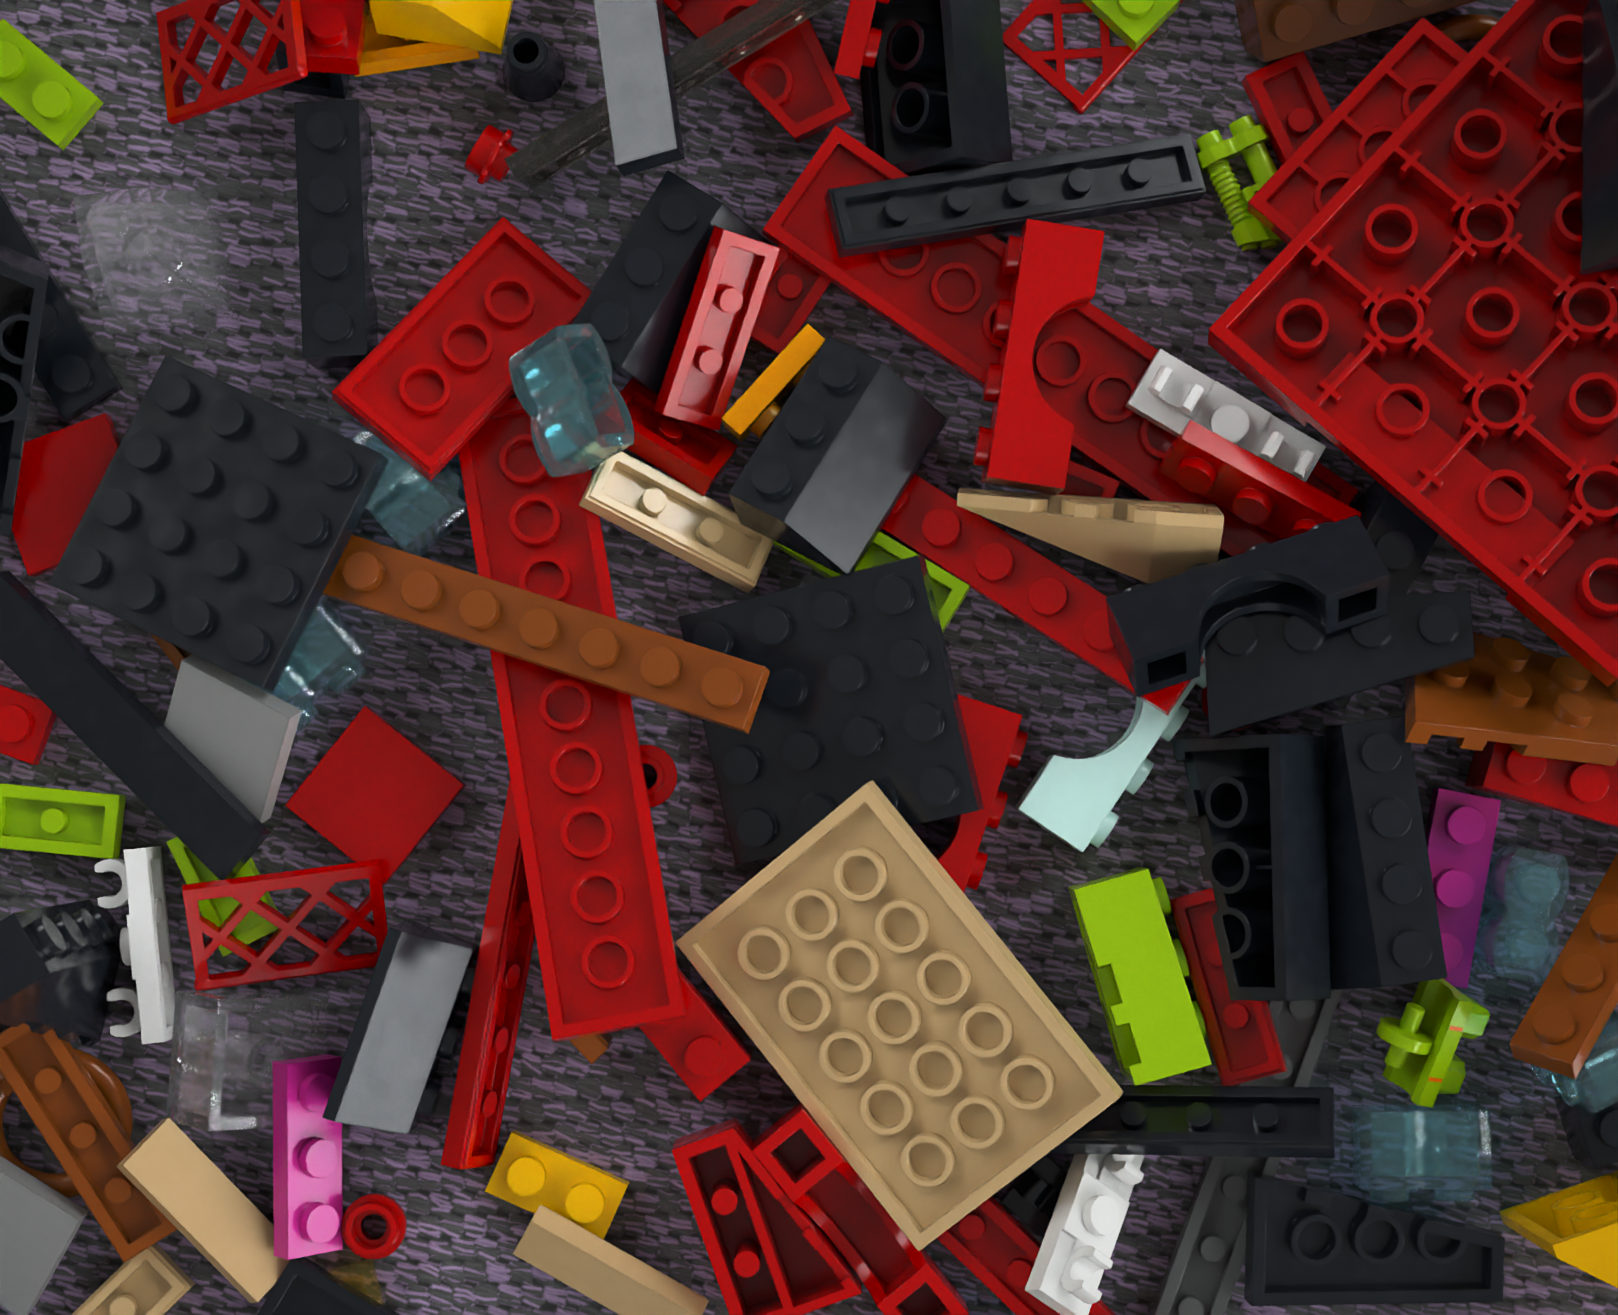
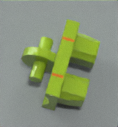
(1426, 1038)

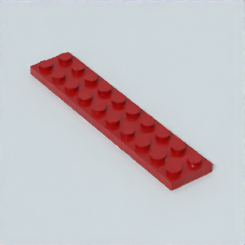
(948, 304)
(571, 754)

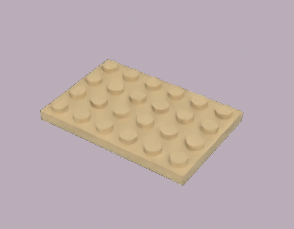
(898, 1016)

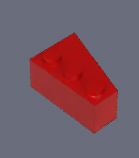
(758, 1240)

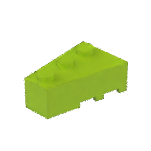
(1140, 976)

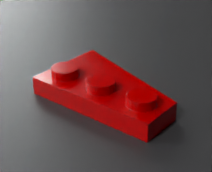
(785, 76)

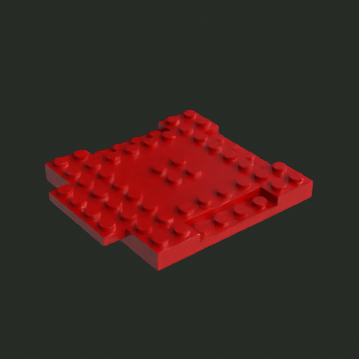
(1445, 313)

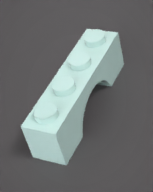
(1077, 795)

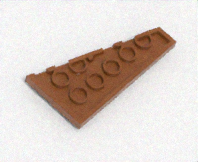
(1516, 698)

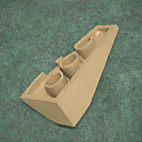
(1127, 535)

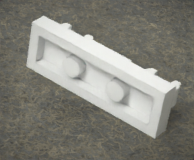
(1177, 393)
(143, 944)
(1083, 1231)

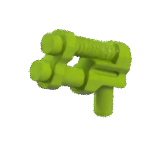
(1214, 156)

